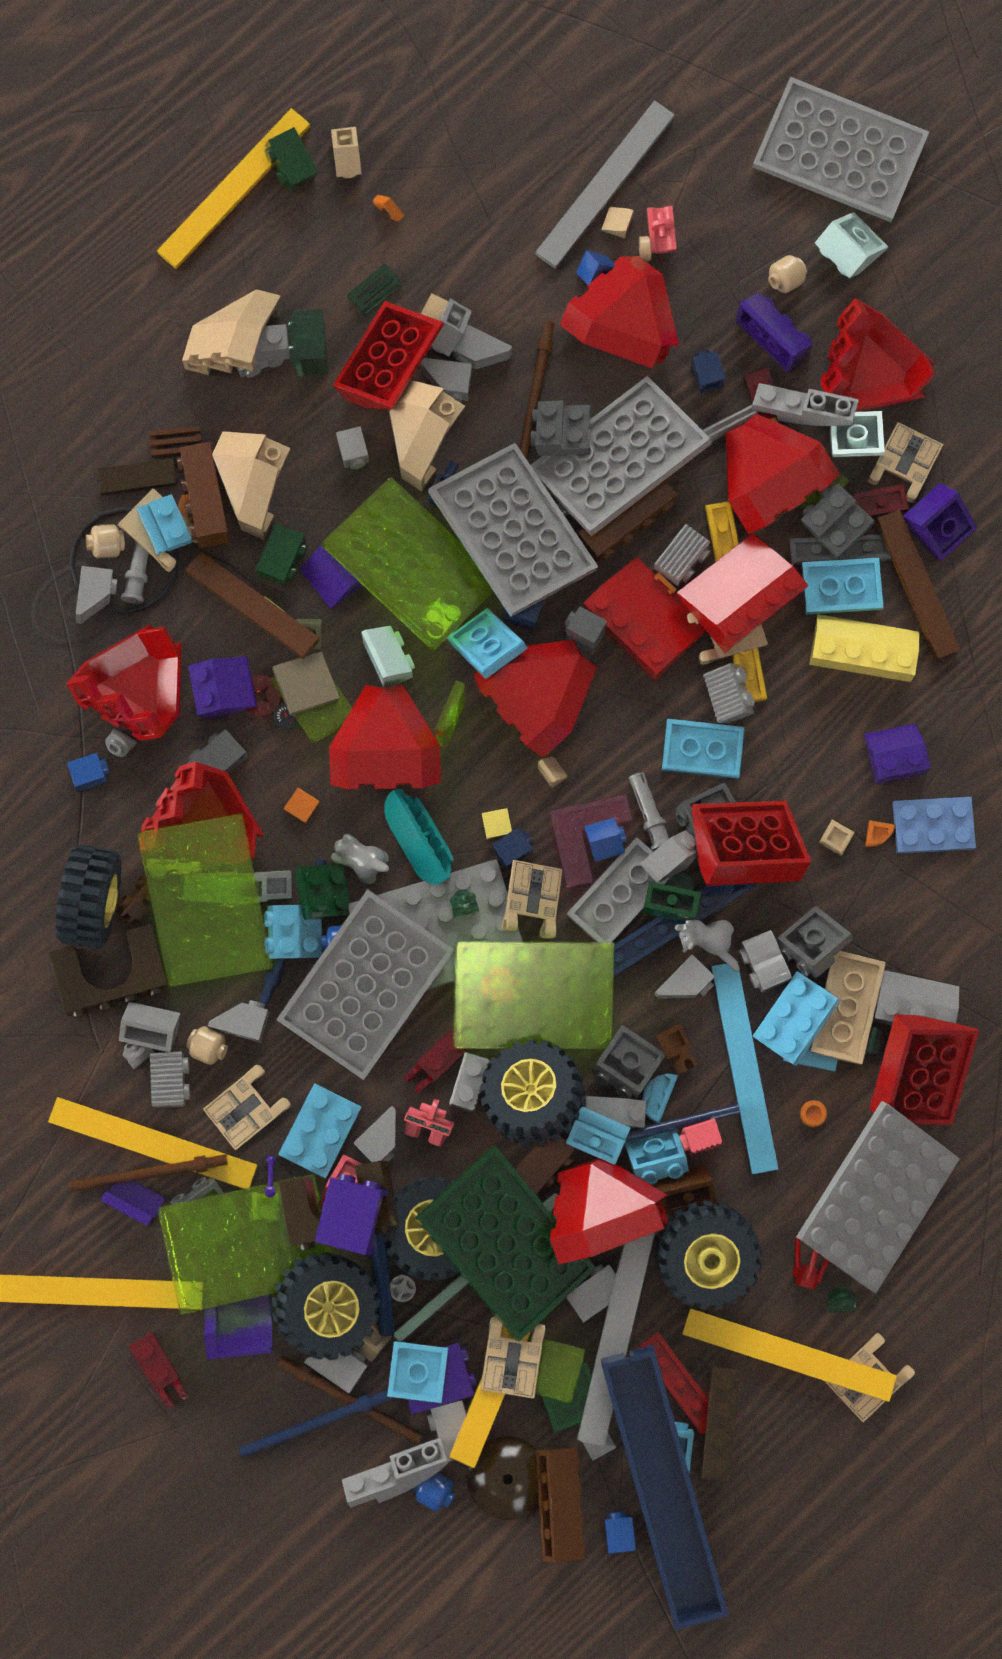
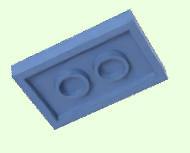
(934, 825)

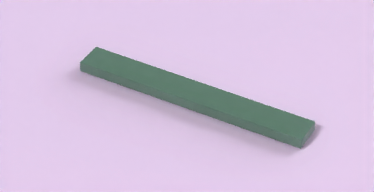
(442, 1298)

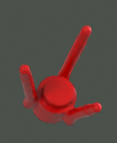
(807, 1275)

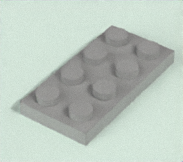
(615, 896)

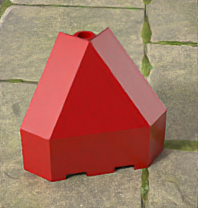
(625, 313)
(875, 361)
(773, 470)
(134, 683)
(541, 692)
(384, 743)
(202, 795)
(602, 1210)

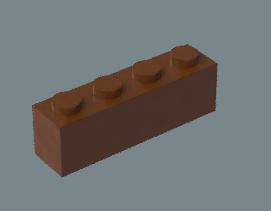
(204, 495)
(623, 527)
(543, 1162)
(689, 1188)
(560, 1505)

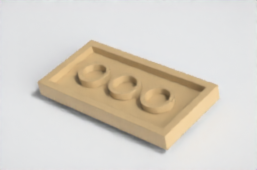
(857, 985)

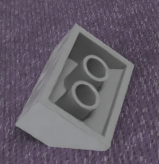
(915, 996)

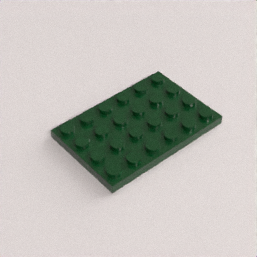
(501, 1243)

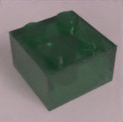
(308, 342)

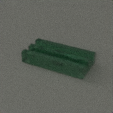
(358, 303)

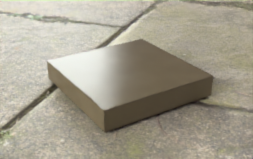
(305, 683)

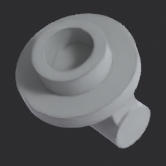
(119, 743)
(136, 1054)

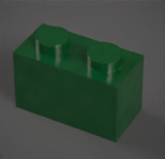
(290, 159)
(281, 555)
(671, 902)

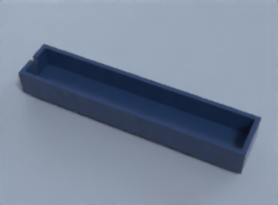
(664, 1487)

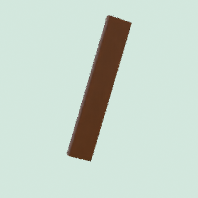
(917, 585)
(252, 605)

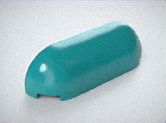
(418, 837)

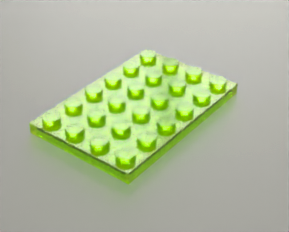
(409, 563)
(205, 899)
(533, 993)
(229, 1247)

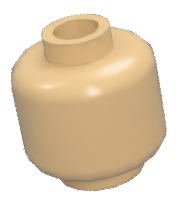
(787, 274)
(105, 541)
(207, 1045)

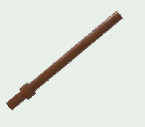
(544, 348)
(199, 1164)
(303, 1373)

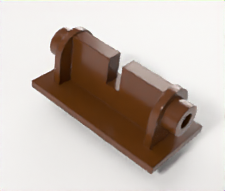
(132, 904)

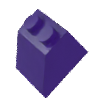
(940, 521)
(329, 578)
(222, 686)
(897, 753)

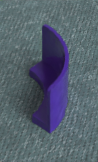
(239, 1328)

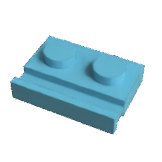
(164, 524)
(598, 1135)

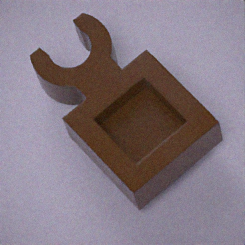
(675, 1044)

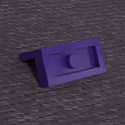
(134, 1201)

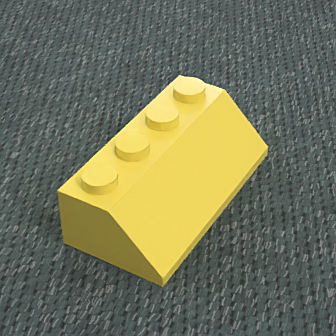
(865, 648)

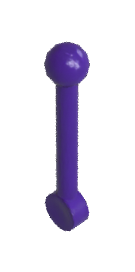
(270, 1191)

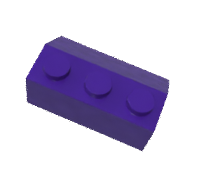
(773, 331)

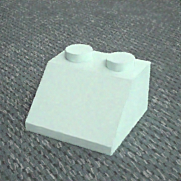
(850, 244)
(860, 438)
(387, 655)

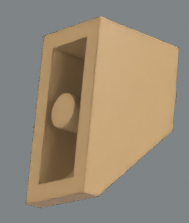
(346, 152)

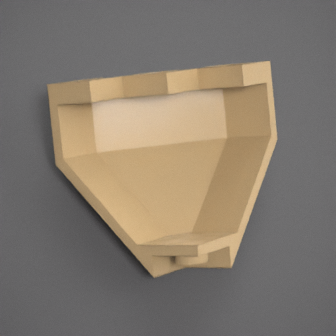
(230, 334)
(419, 427)
(249, 474)

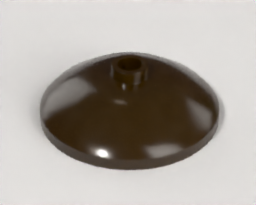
(486, 1485)

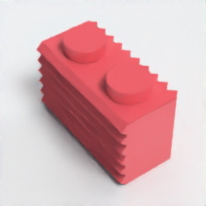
(700, 1137)

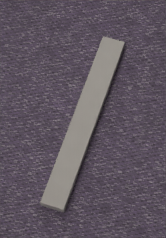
(604, 184)
(615, 1336)

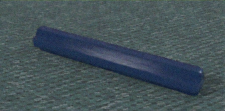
(382, 1282)

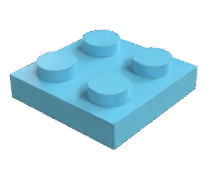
(417, 1372)

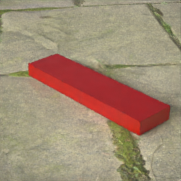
(680, 1383)

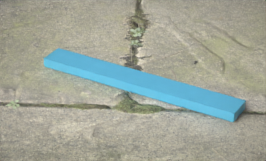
(744, 1069)

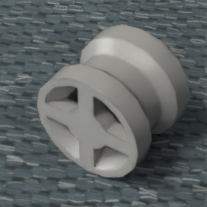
(400, 1286)

